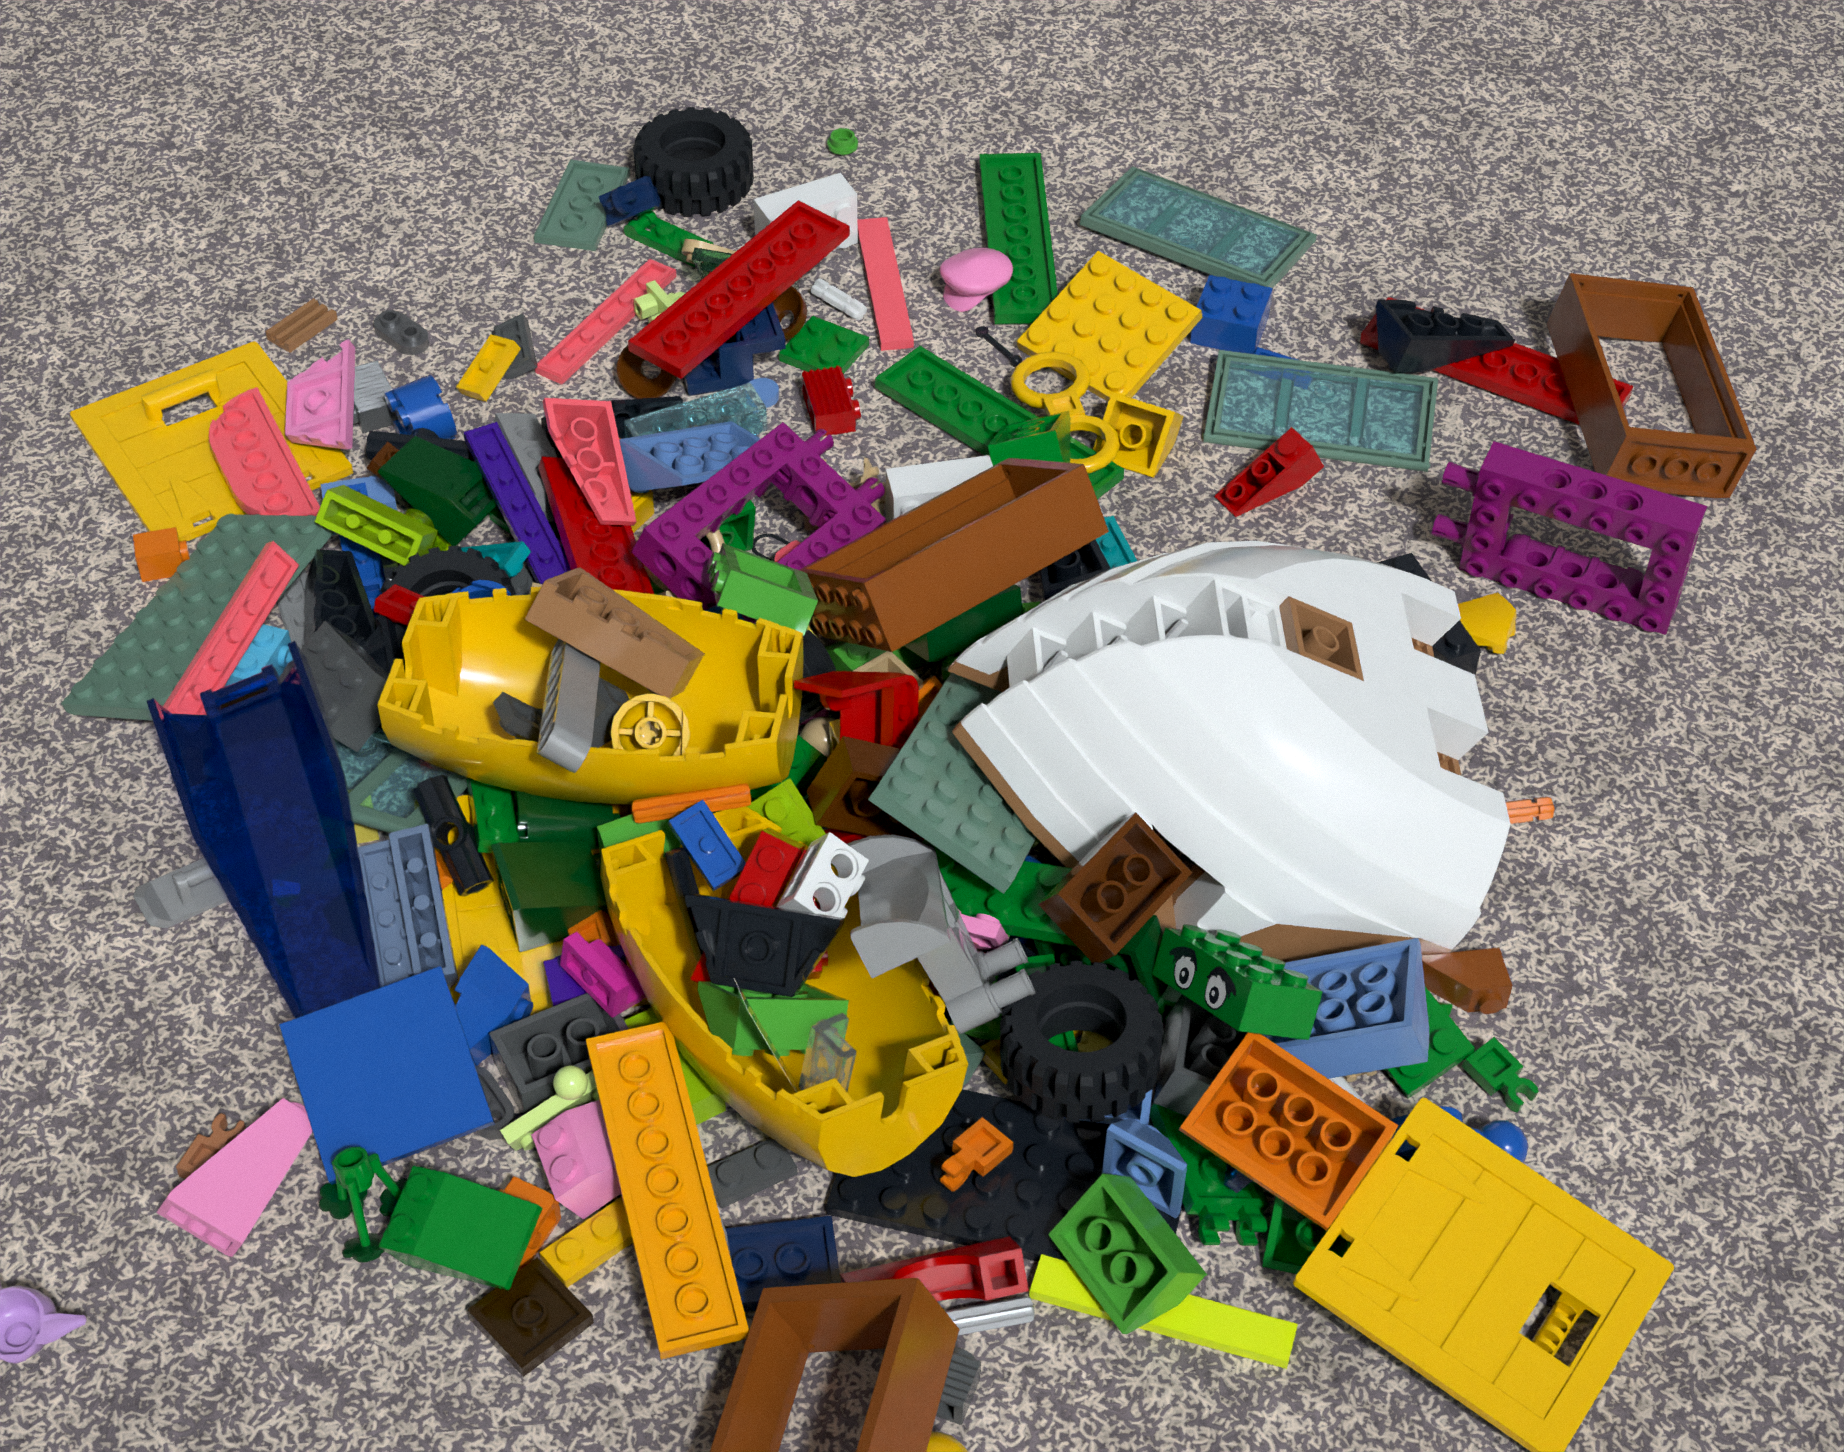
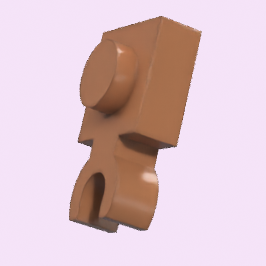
(205, 1147)

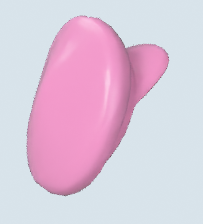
(973, 276)

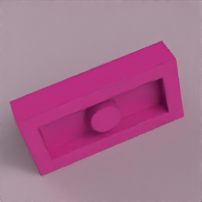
(601, 974)

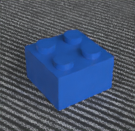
(1232, 315)

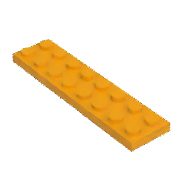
(666, 1191)

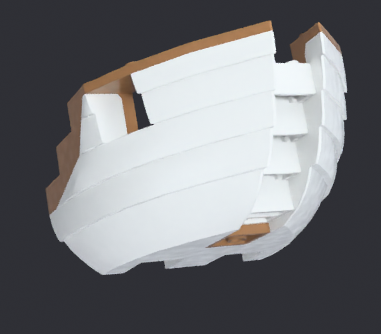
(1268, 726)

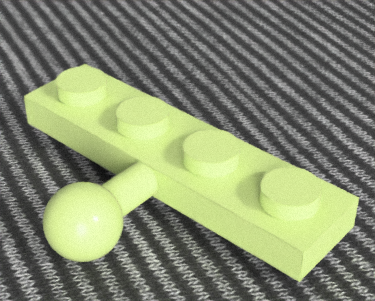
(572, 1089)

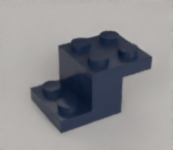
(733, 361)

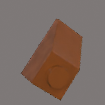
(1469, 979)

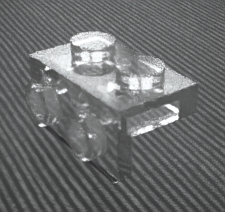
(828, 1054)

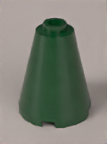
(559, 820)

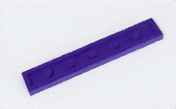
(516, 501)

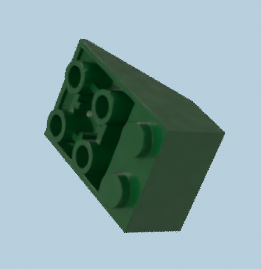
(440, 486)

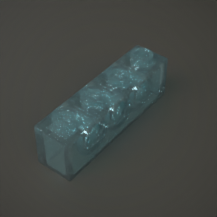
(736, 404)

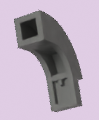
(525, 721)

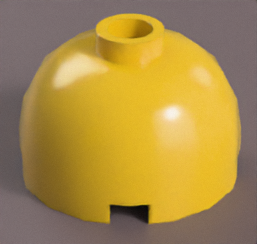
(650, 723)

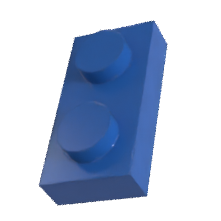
(707, 845)

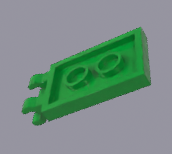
(1205, 1188)

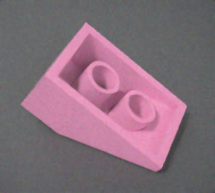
(578, 1159)

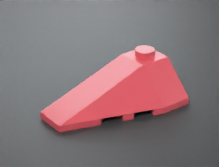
(592, 450)

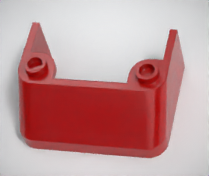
(871, 708)

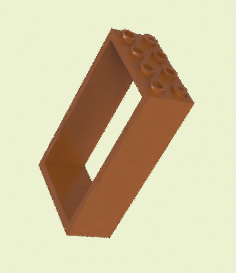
(1661, 460)
(954, 552)
(842, 1317)

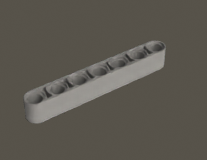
(569, 707)

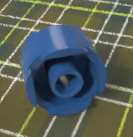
(420, 406)

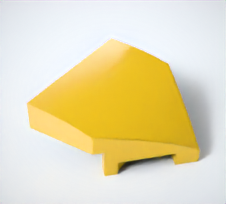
(1489, 621)

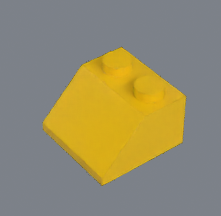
(1143, 432)

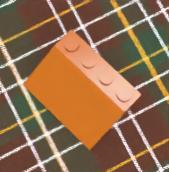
(1289, 1129)

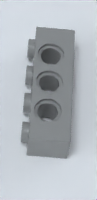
(528, 445)

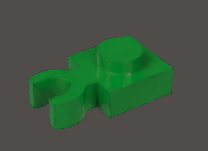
(1497, 1070)

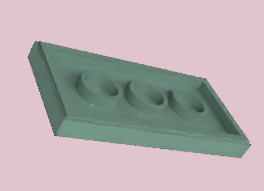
(575, 212)

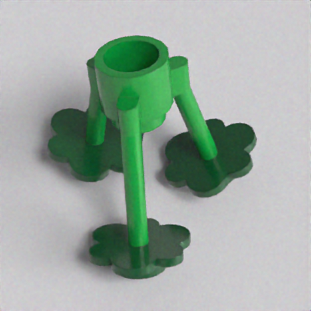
(353, 1177)

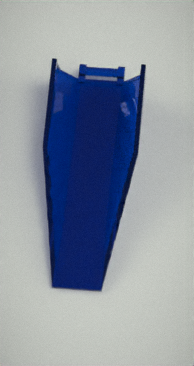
(278, 830)

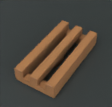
(303, 324)

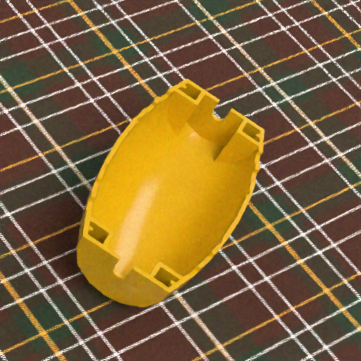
(474, 649)
(906, 1053)

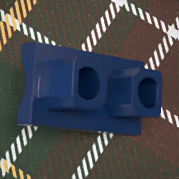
(629, 201)

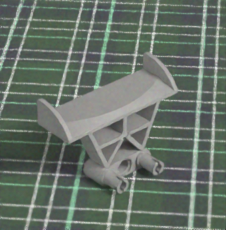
(913, 916)

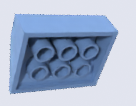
(682, 455)
(1368, 1010)

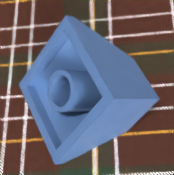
(1149, 1160)

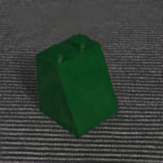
(547, 888)

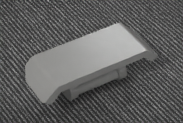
(180, 895)

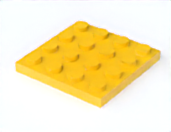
(1113, 324)

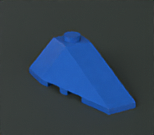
(489, 999)

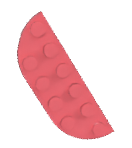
(258, 460)

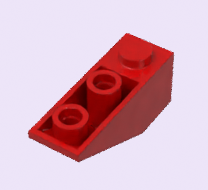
(1276, 472)

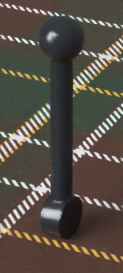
(983, 332)

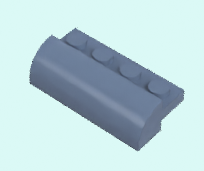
(407, 906)

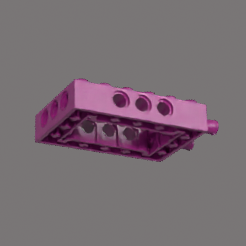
(1582, 499)
(672, 541)

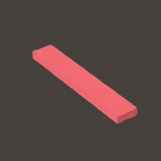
(884, 284)
(602, 323)
(233, 630)

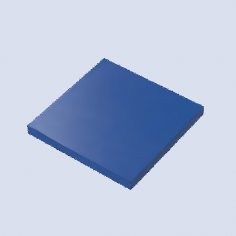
(387, 1071)

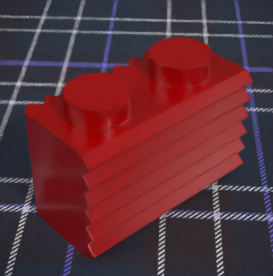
(830, 401)

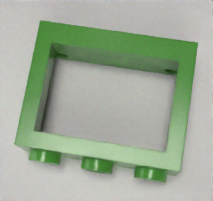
(761, 588)

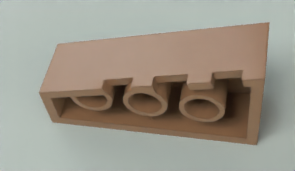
(614, 632)

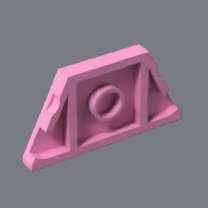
(323, 402)

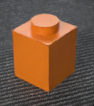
(159, 553)

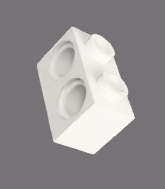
(817, 879)

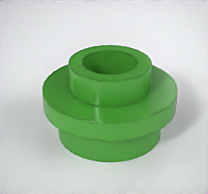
(842, 141)

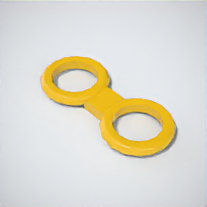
(1067, 401)

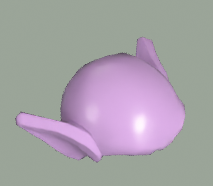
(30, 1323)

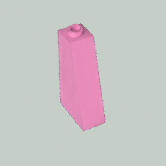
(235, 1185)

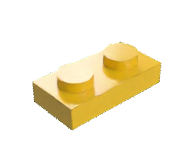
(488, 367)

